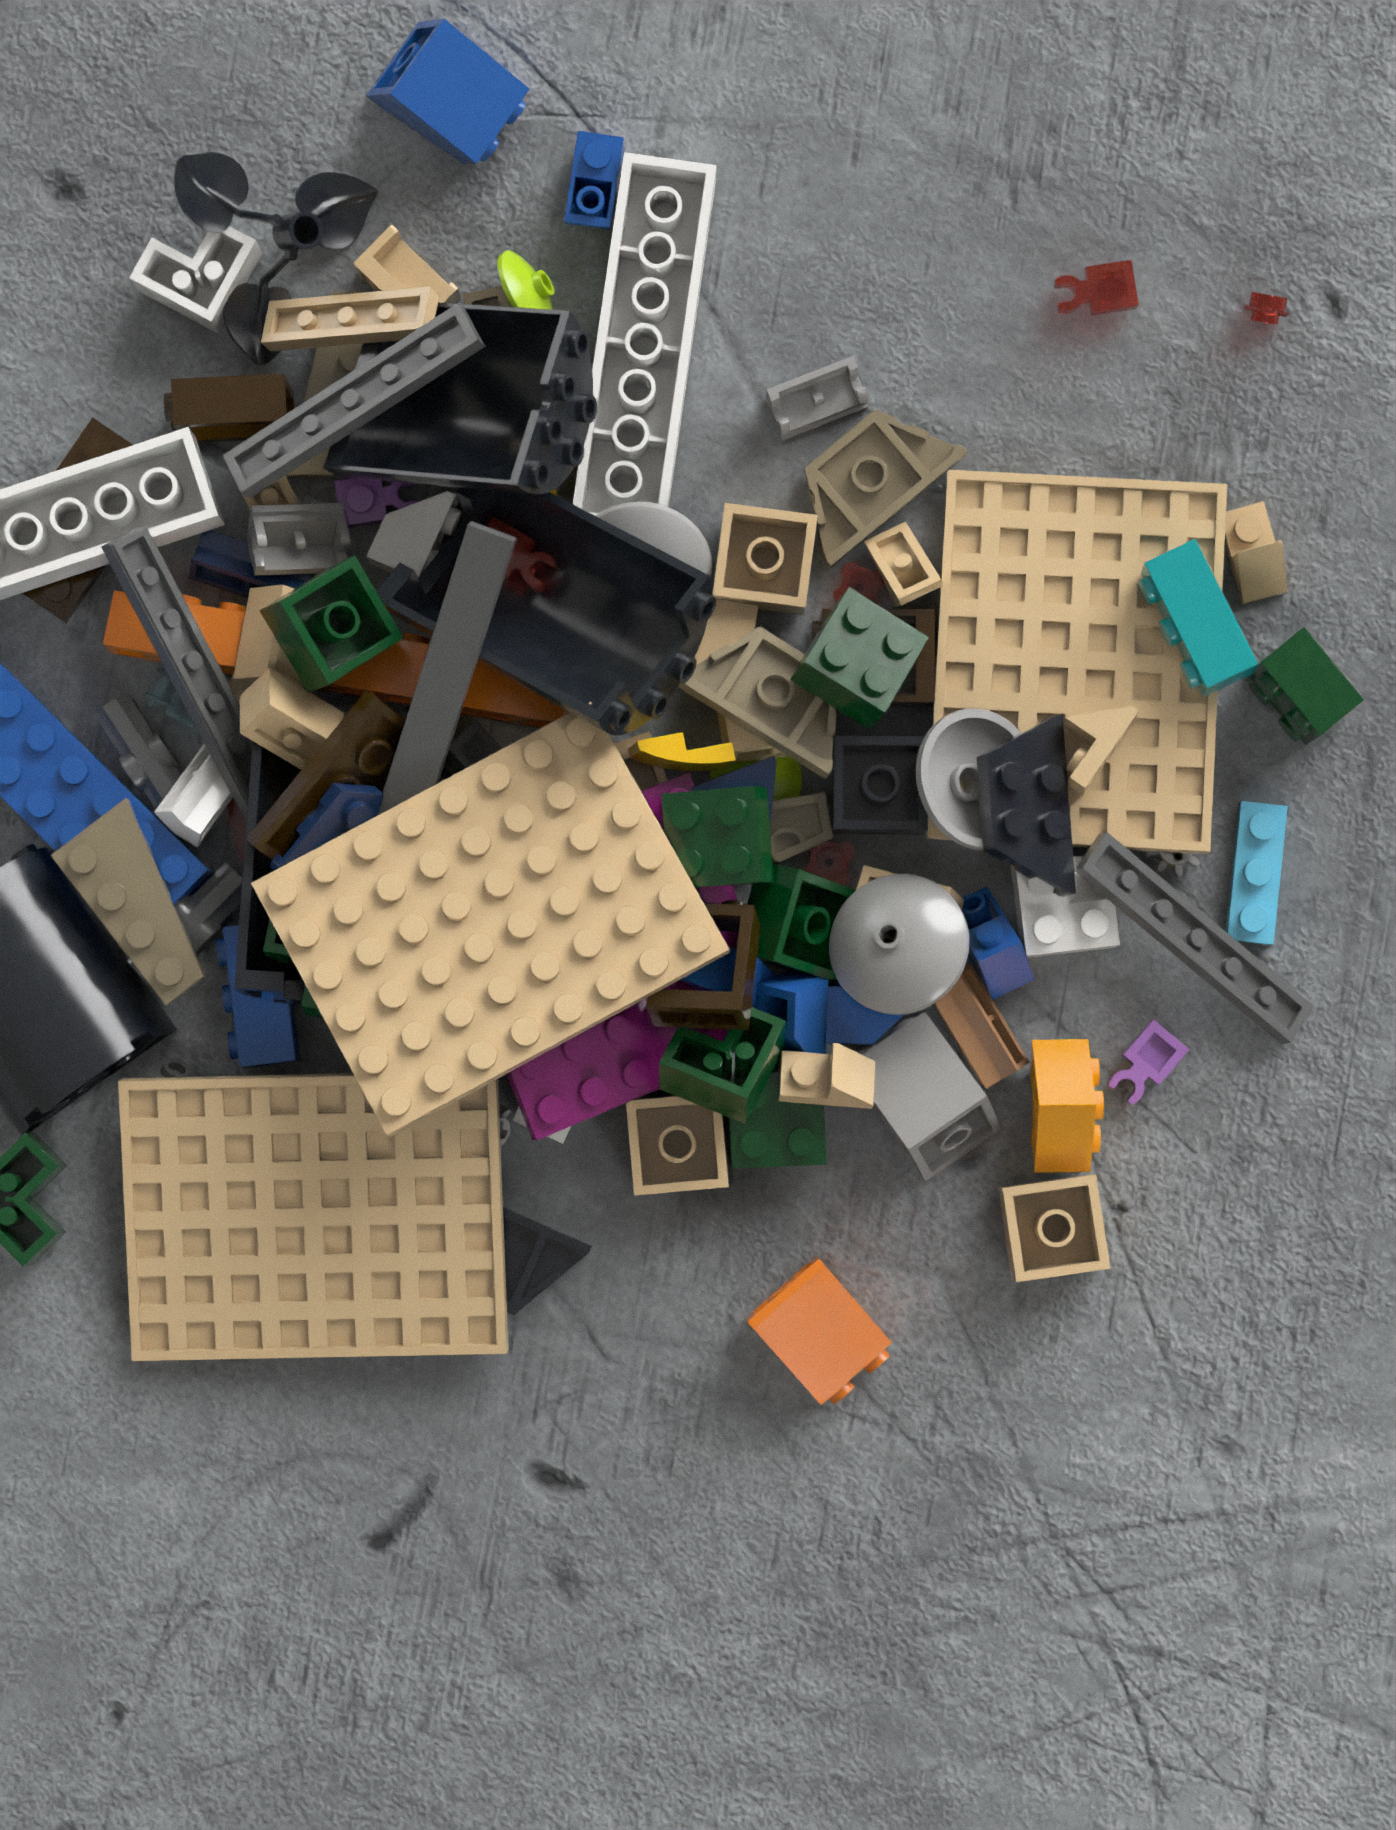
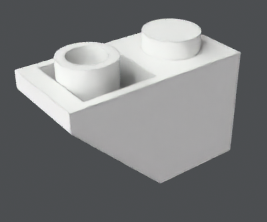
(415, 533)

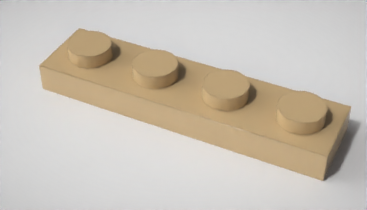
(347, 318)

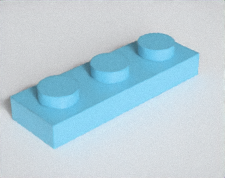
(1256, 872)

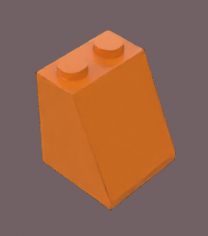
(820, 1332)

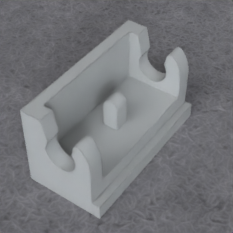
(817, 398)
(296, 538)

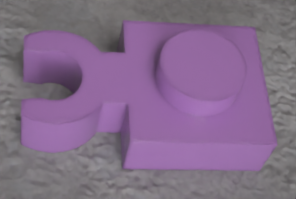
(368, 500)
(1152, 1057)

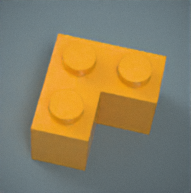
(1064, 1105)

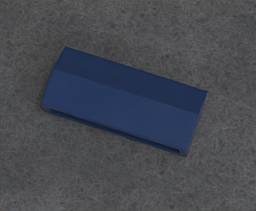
(228, 566)

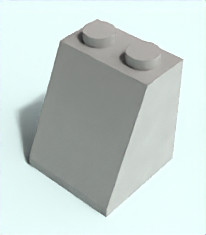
(928, 1096)

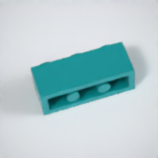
(1197, 619)

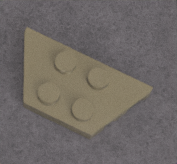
(872, 478)
(755, 691)

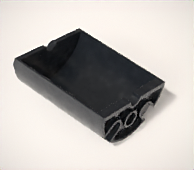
(494, 421)
(65, 994)

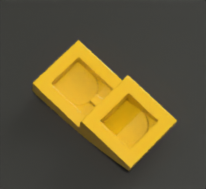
(671, 753)

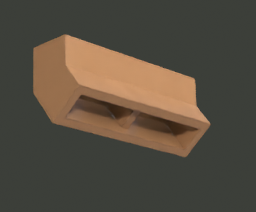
(980, 1030)

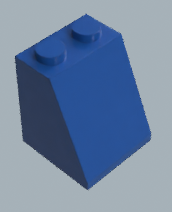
(449, 91)

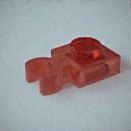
(1105, 288)
(522, 559)

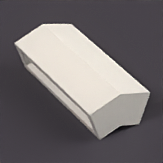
(195, 799)

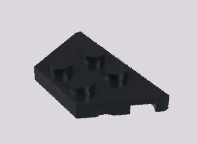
(1028, 805)
(535, 1257)

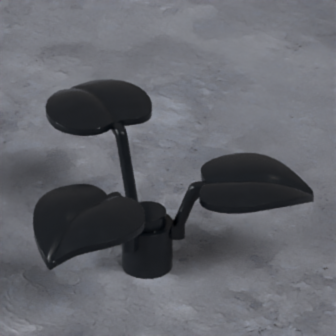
(330, 216)

